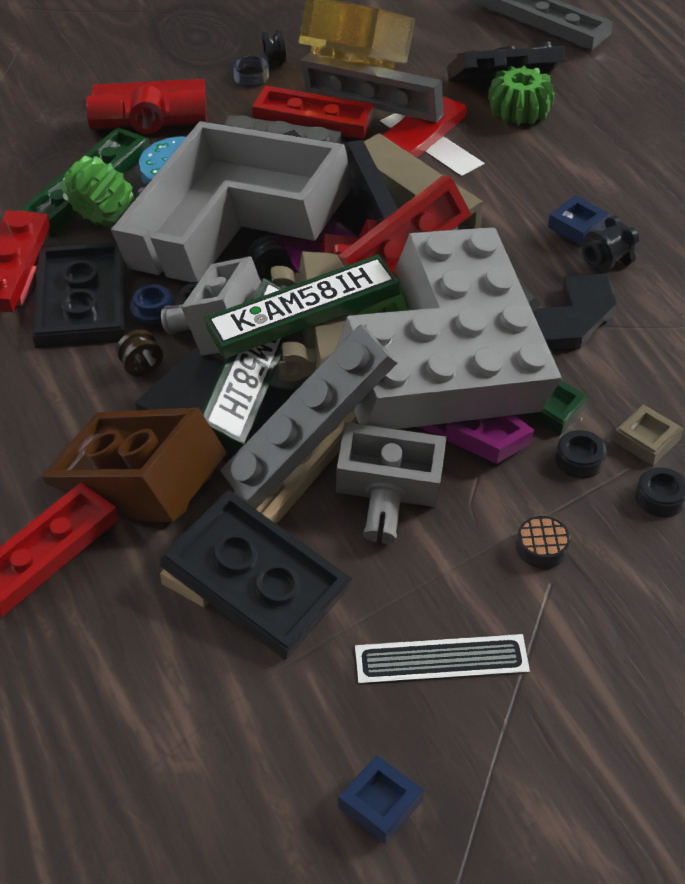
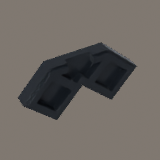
(589, 305)

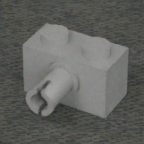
(220, 288)
(389, 469)

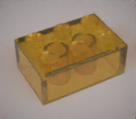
(356, 33)

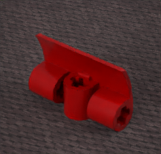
(146, 105)

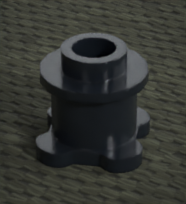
(610, 245)

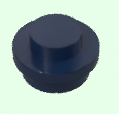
(149, 302)

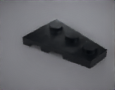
(487, 63)

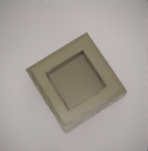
(648, 435)

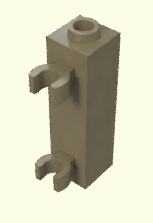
(409, 176)
(319, 339)

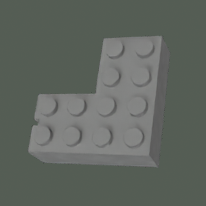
(227, 182)
(464, 343)

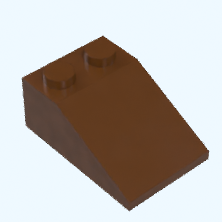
(141, 461)

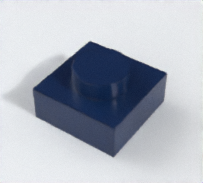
(576, 219)
(380, 799)

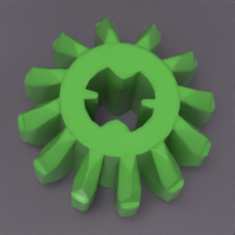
(521, 95)
(97, 191)

